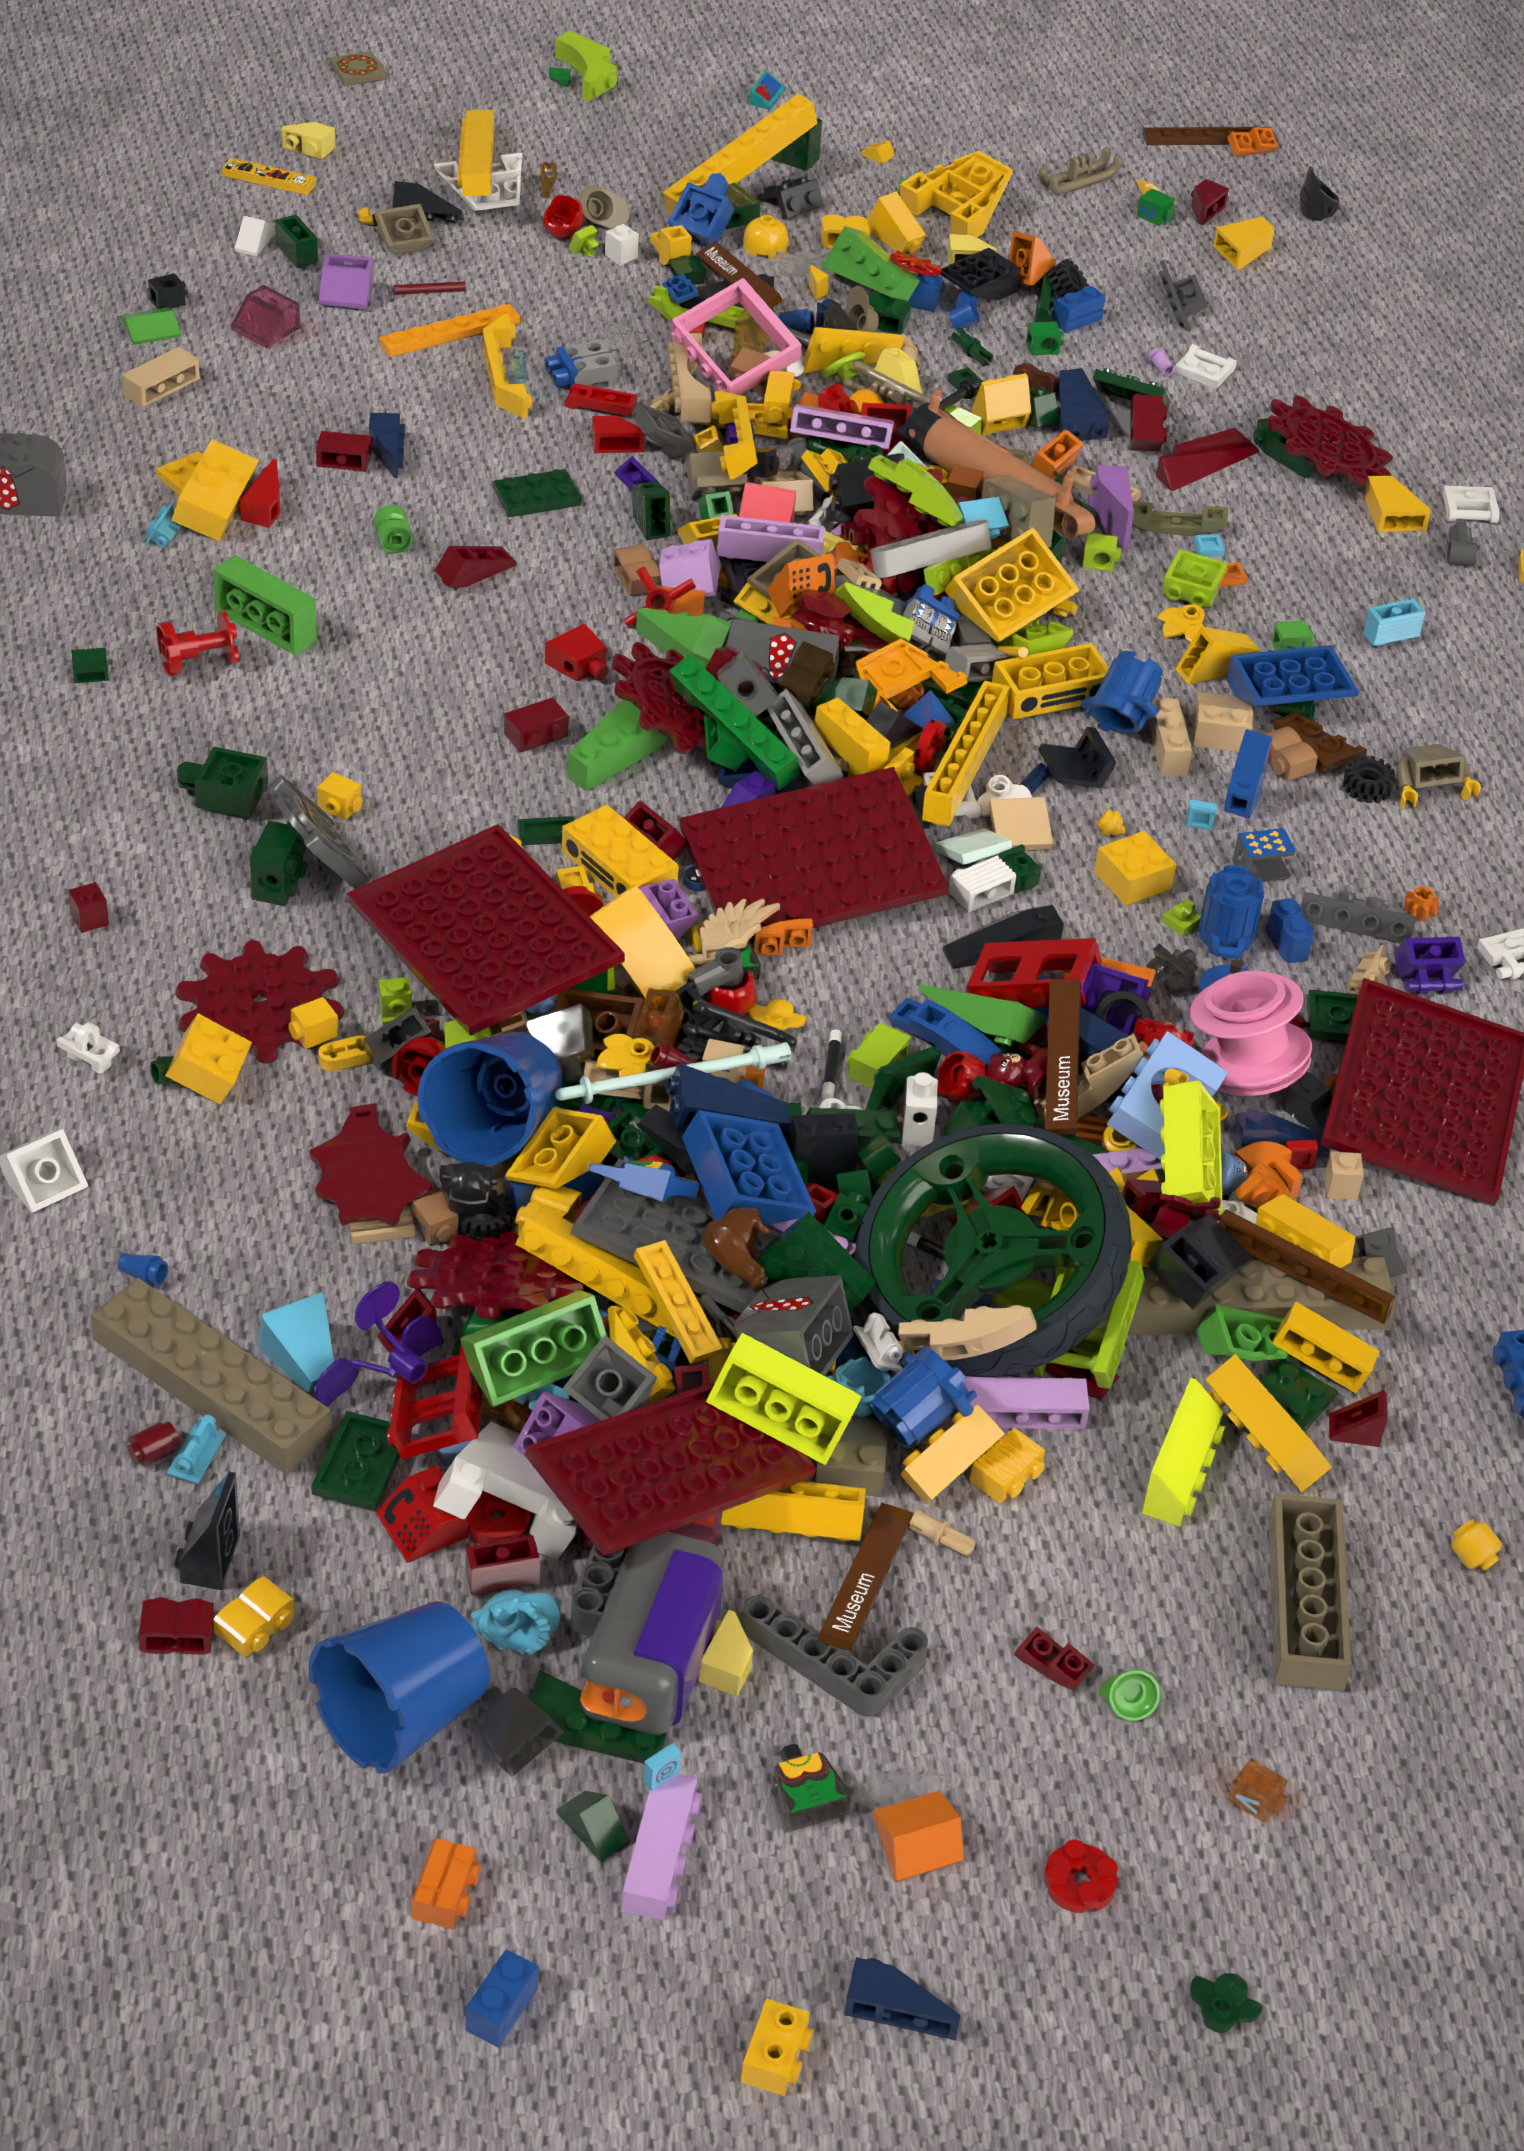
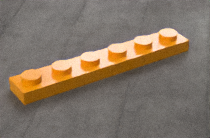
(444, 331)

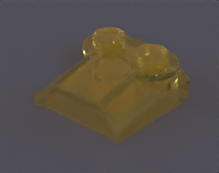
(749, 335)

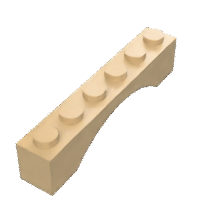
(690, 396)

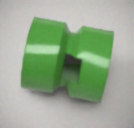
(393, 529)

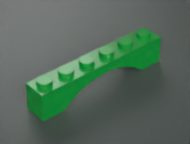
(759, 743)

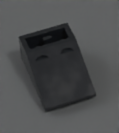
(985, 275)
(1199, 1260)

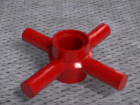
(654, 593)

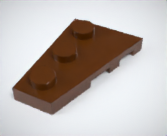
(1330, 750)

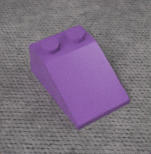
(1113, 502)

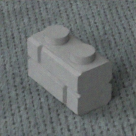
(974, 660)

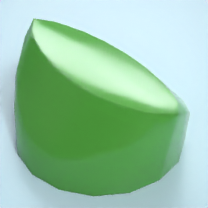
(1131, 1694)

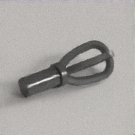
(718, 1317)

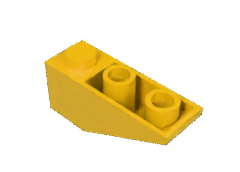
(629, 1337)

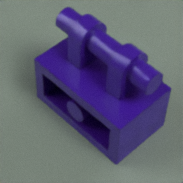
(1430, 959)

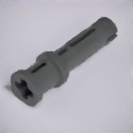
(800, 447)

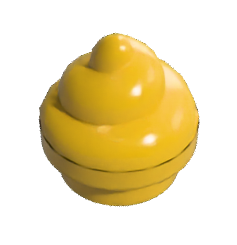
(1111, 823)

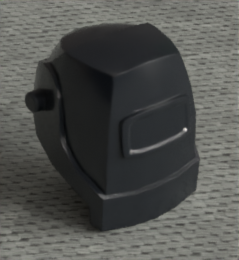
(1317, 198)
(467, 1186)

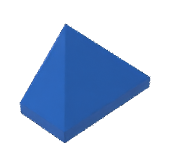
(928, 708)

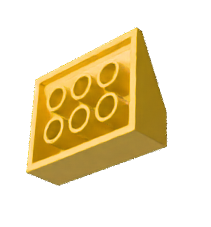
(1011, 586)

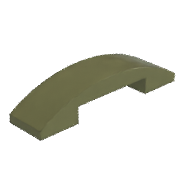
(1179, 523)

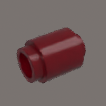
(153, 1443)

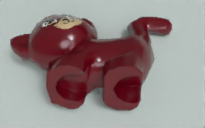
(1016, 1071)

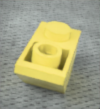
(309, 139)
(899, 367)
(727, 1657)

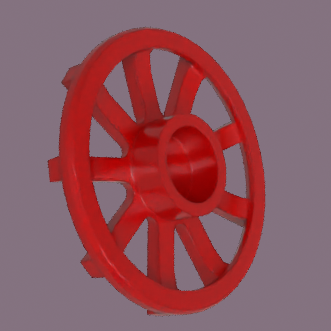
(915, 264)

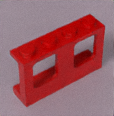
(1028, 961)
(462, 1403)

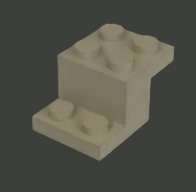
(707, 477)

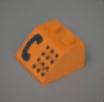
(798, 576)

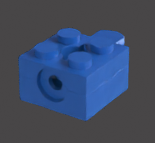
(702, 203)

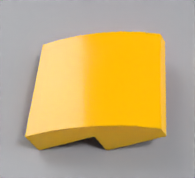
(823, 465)

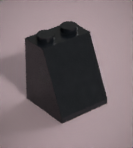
(849, 488)
(825, 1144)

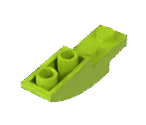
(927, 492)
(941, 573)

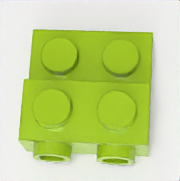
(1194, 578)

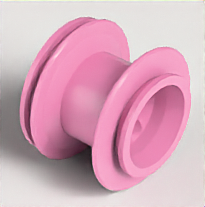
(1252, 1031)

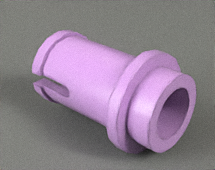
(1158, 358)

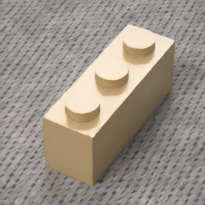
(160, 376)
(1170, 738)

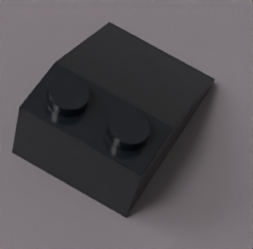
(211, 1538)

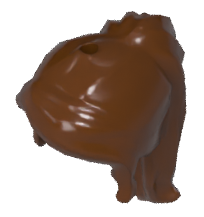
(733, 1241)

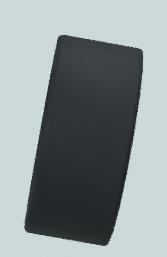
(1123, 996)

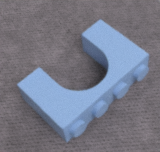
(1138, 1113)

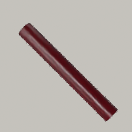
(429, 288)

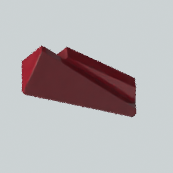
(1203, 457)

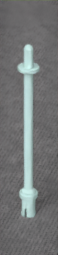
(757, 1057)

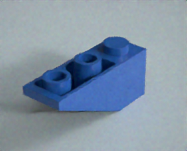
(1248, 774)

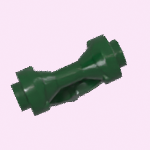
(820, 444)

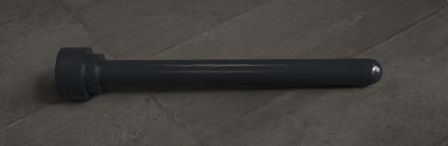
(967, 389)

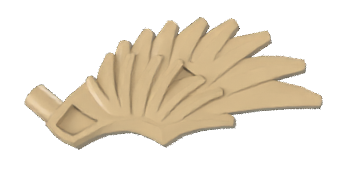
(731, 928)

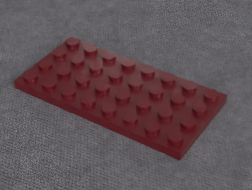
(662, 1468)

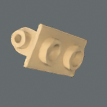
(1372, 967)

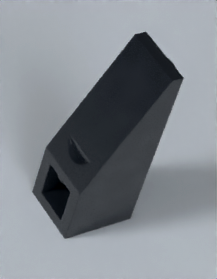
(432, 204)

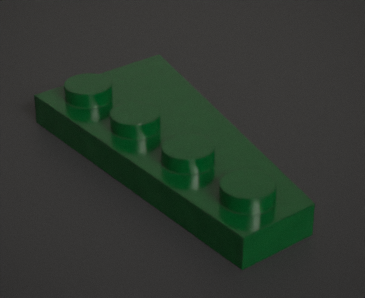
(563, 1705)

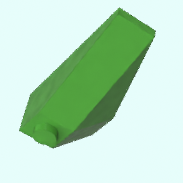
(684, 632)

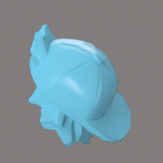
(863, 1379)
(518, 1620)

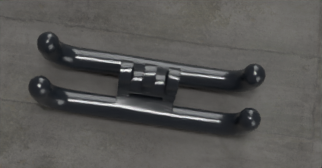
(736, 1029)

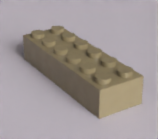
(1309, 1592)

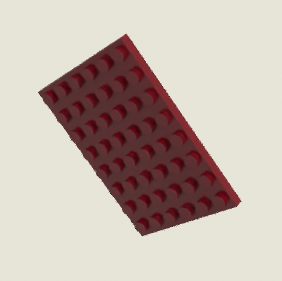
(817, 851)
(485, 929)
(1427, 1091)

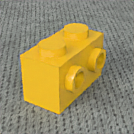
(775, 2048)

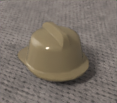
(604, 207)
(860, 311)

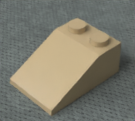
(794, 481)
(1221, 721)

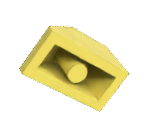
(963, 246)

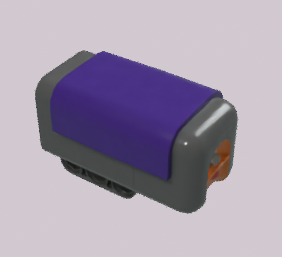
(648, 1626)

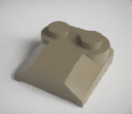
(404, 228)

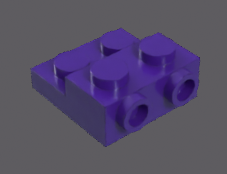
(1105, 981)

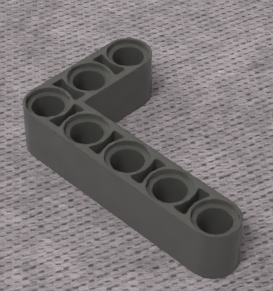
(821, 1663)

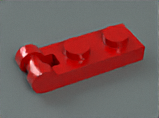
(601, 399)

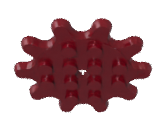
(1328, 440)
(897, 520)
(653, 693)
(233, 984)
(489, 1276)

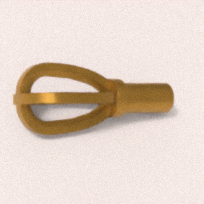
(547, 183)

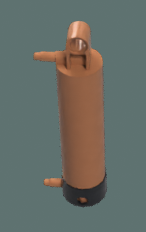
(949, 442)

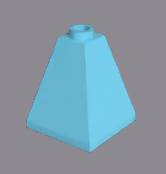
(298, 1340)

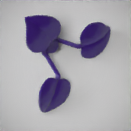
(404, 1359)

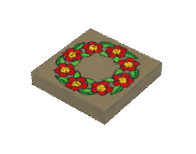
(357, 68)

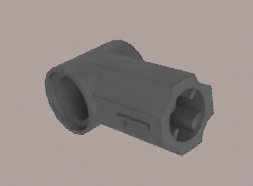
(1461, 547)
(724, 971)

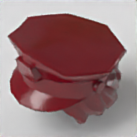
(825, 614)

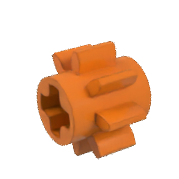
(909, 696)
(1421, 903)

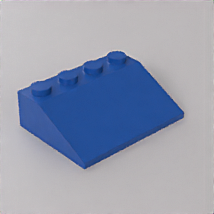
(1289, 676)
(746, 1167)

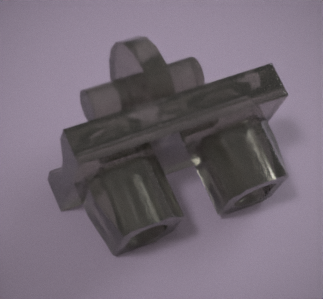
(1179, 967)

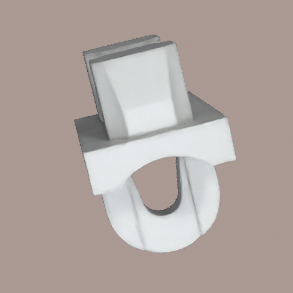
(76, 1043)

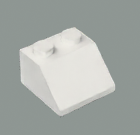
(43, 1170)

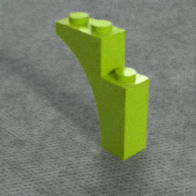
(590, 60)

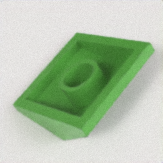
(151, 325)

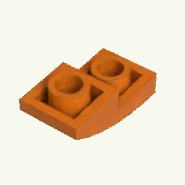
(1256, 141)
(782, 934)

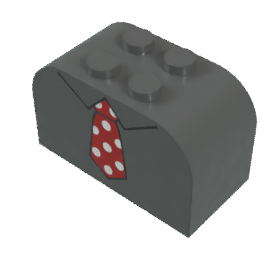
(31, 475)
(777, 645)
(801, 1320)

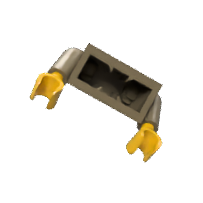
(1432, 767)

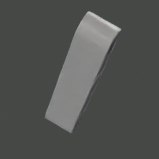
(930, 548)

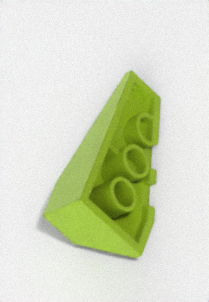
(1039, 637)

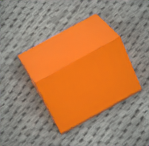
(1031, 256)
(920, 1835)

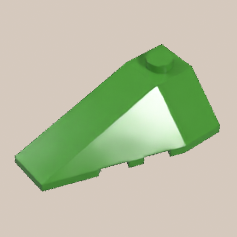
(996, 1017)
(1240, 1332)

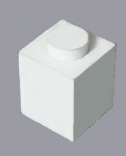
(621, 244)

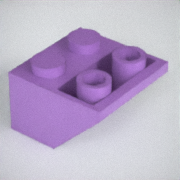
(346, 281)
(671, 906)
(552, 1418)

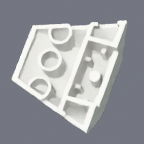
(504, 186)

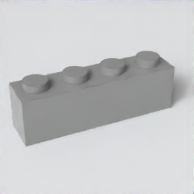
(804, 739)

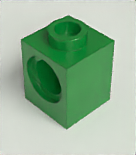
(1044, 338)

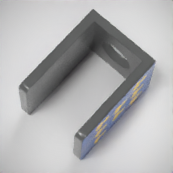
(1263, 853)

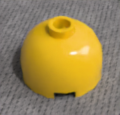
(765, 237)

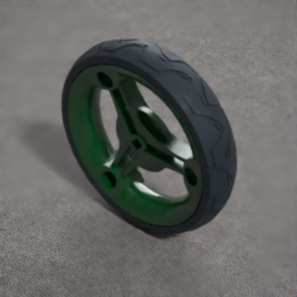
(998, 1243)

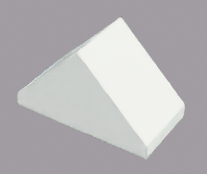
(253, 236)

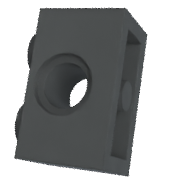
(741, 670)

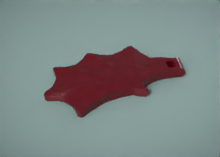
(367, 1170)

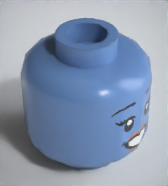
(1233, 1172)

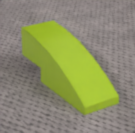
(875, 613)

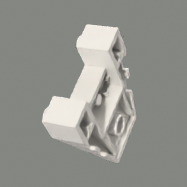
(501, 1470)

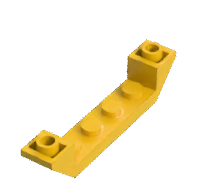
(506, 396)
(742, 455)

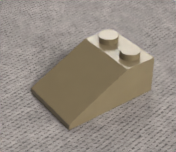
(767, 573)
(858, 1456)

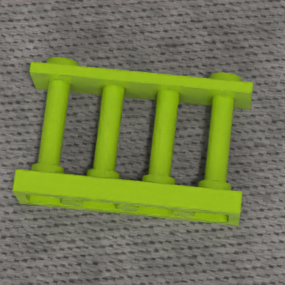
(1111, 1337)

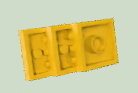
(650, 948)

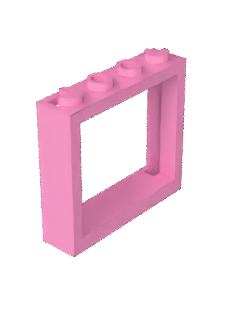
(762, 314)

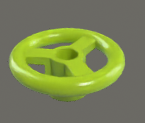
(844, 367)

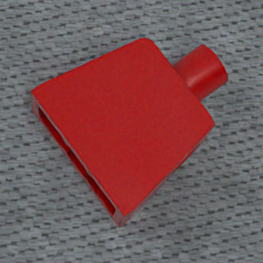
(577, 654)

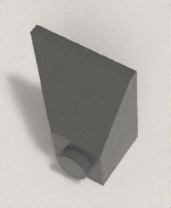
(610, 1381)

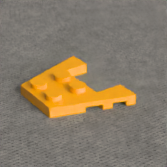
(903, 666)

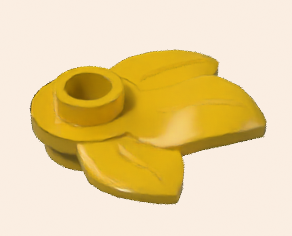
(1182, 621)
(778, 1015)
(622, 1056)

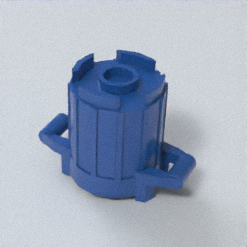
(1125, 694)
(1231, 911)
(921, 1397)

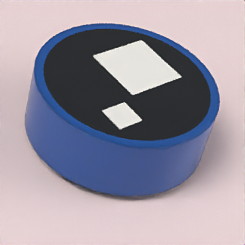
(692, 879)

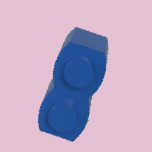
(1290, 930)

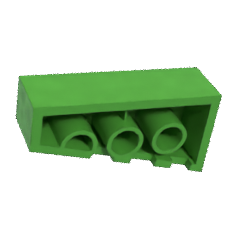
(867, 263)
(612, 747)

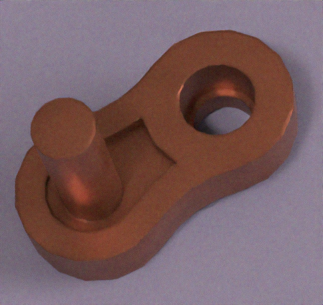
(1037, 377)

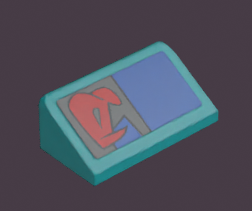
(766, 91)

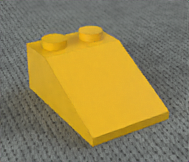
(562, 1149)

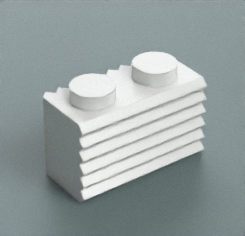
(982, 883)

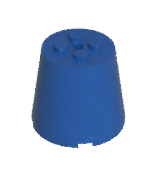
(488, 1096)
(398, 1682)

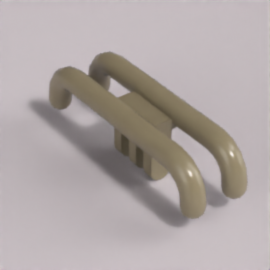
(1080, 172)
(889, 389)

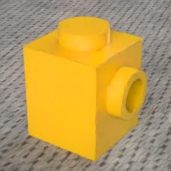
(339, 796)
(313, 1023)

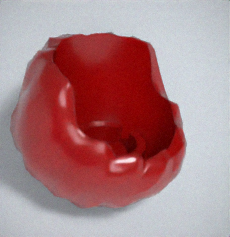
(563, 216)
(735, 998)
(957, 1075)

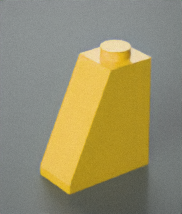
(895, 224)
(1244, 240)
(1395, 506)
(1211, 653)

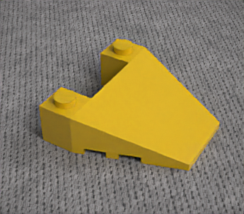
(964, 190)

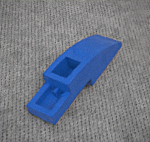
(942, 1028)

